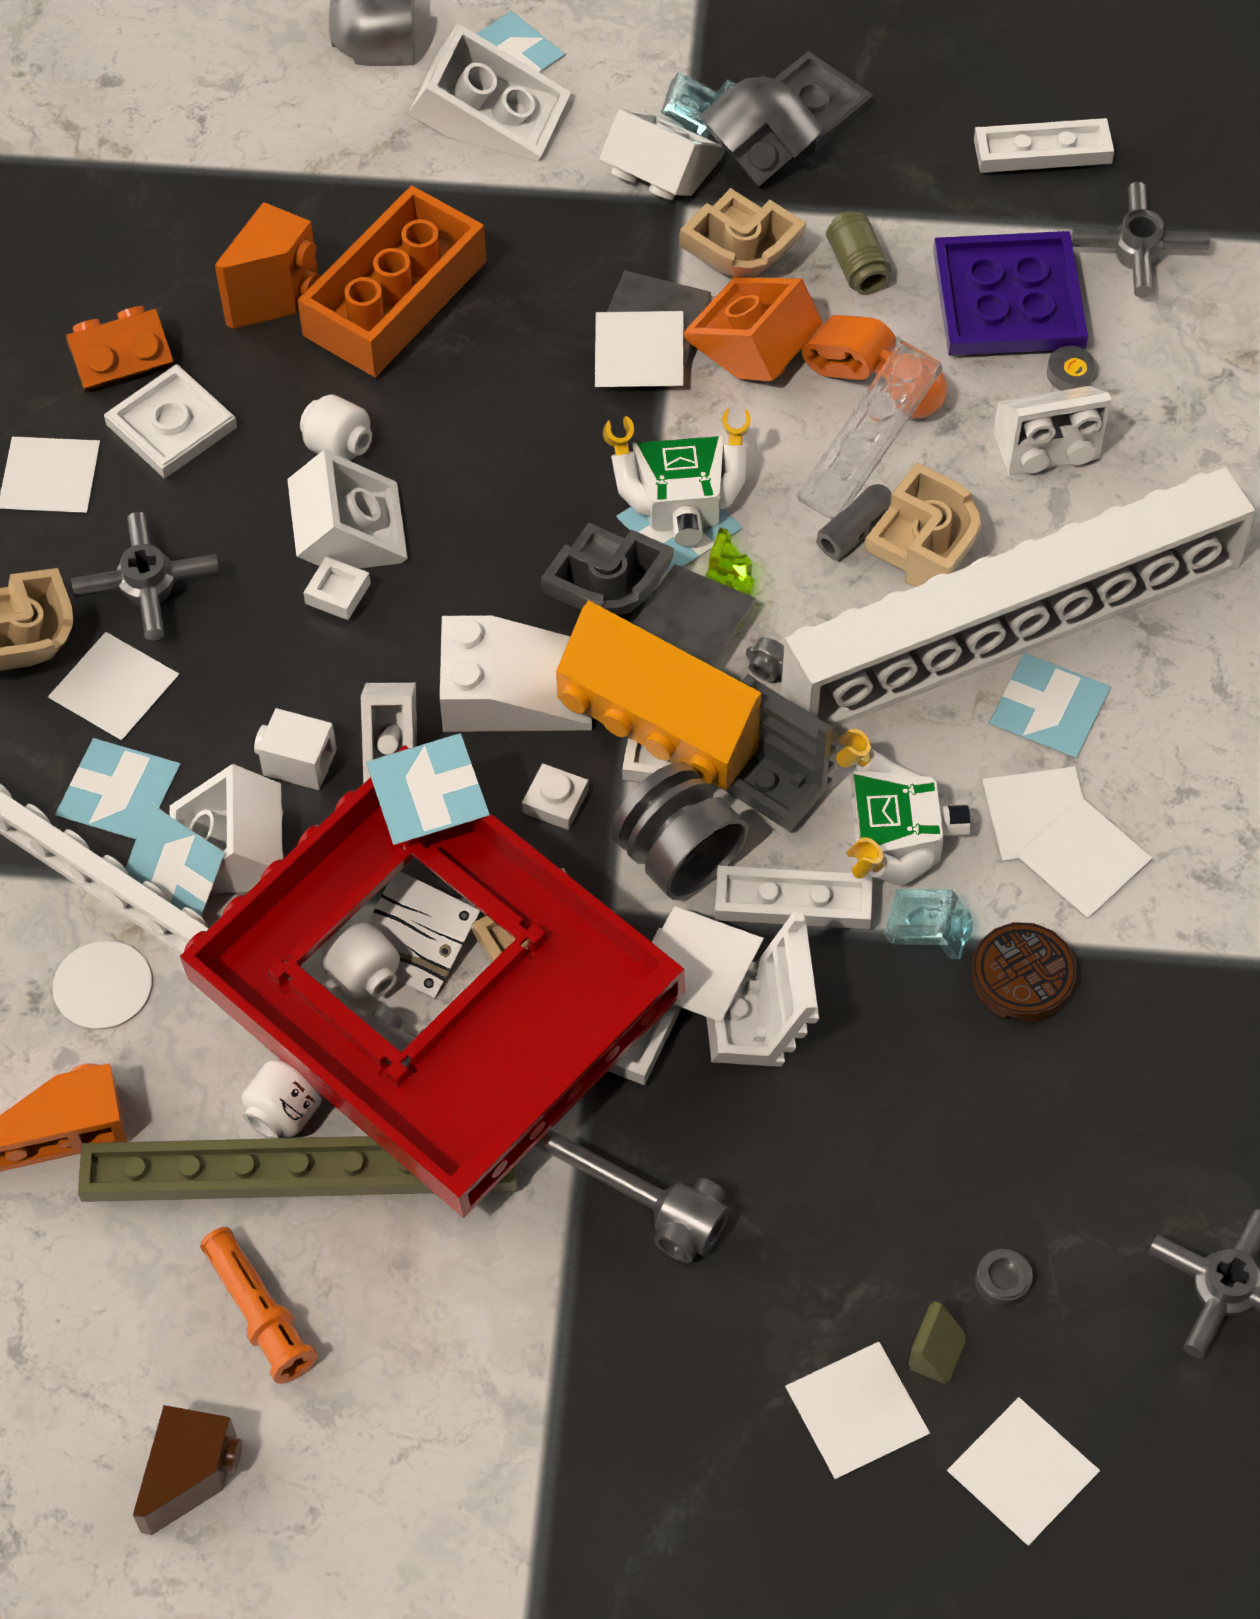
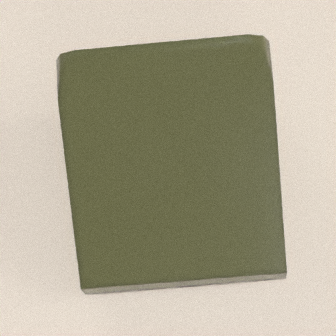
(937, 1345)

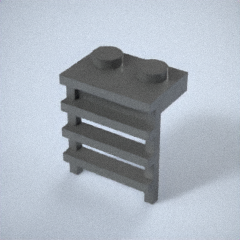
(791, 761)

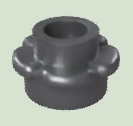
(766, 659)

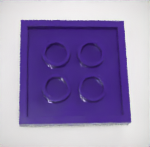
(1009, 293)

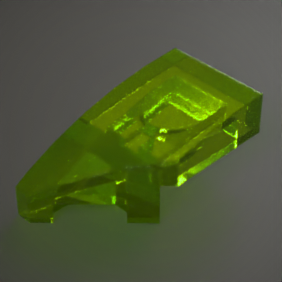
(729, 566)

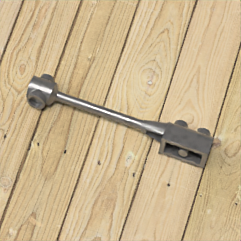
(684, 1215)

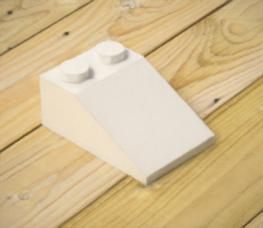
(488, 97)
(502, 677)

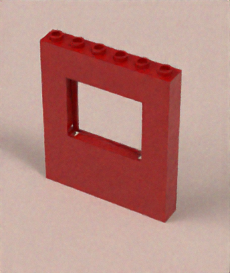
(501, 1054)

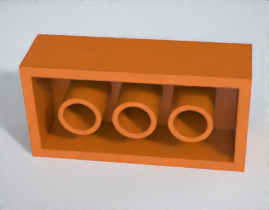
(392, 280)

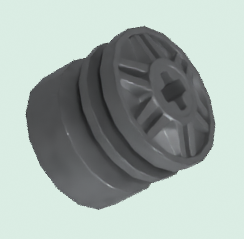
(678, 830)

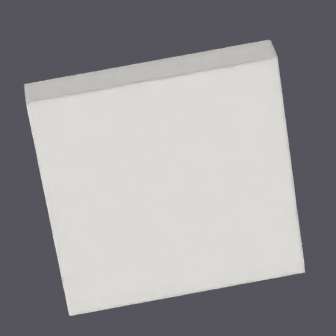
(170, 421)

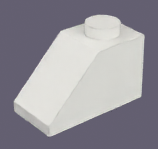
(387, 720)

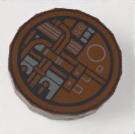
(1023, 971)

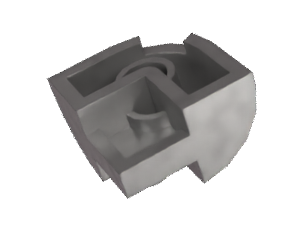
(374, 31)
(761, 125)
(607, 570)

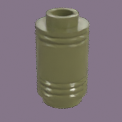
(859, 252)

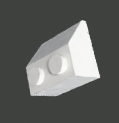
(659, 153)
(345, 514)
(242, 818)

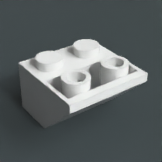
(1052, 429)

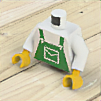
(680, 480)
(895, 815)

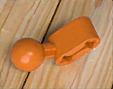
(858, 347)

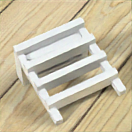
(770, 1003)

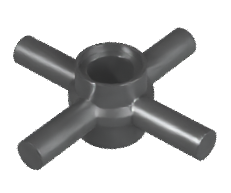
(1140, 239)

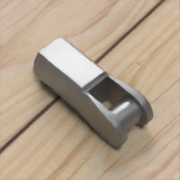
(854, 522)

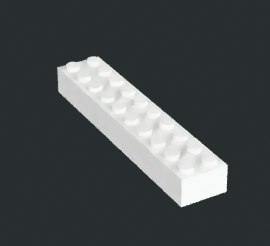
(1017, 599)

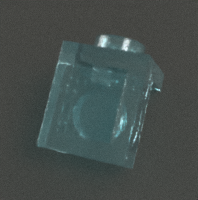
(930, 919)

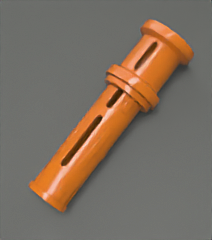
(268, 1324)

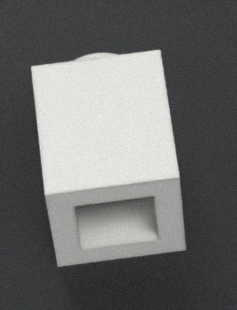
(296, 748)

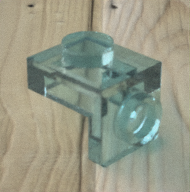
(688, 99)

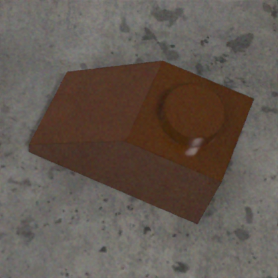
(185, 1465)

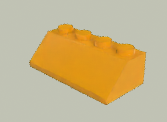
(659, 696)

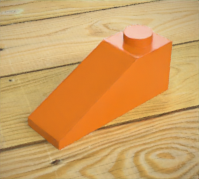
(61, 1116)

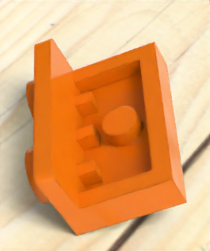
(119, 347)

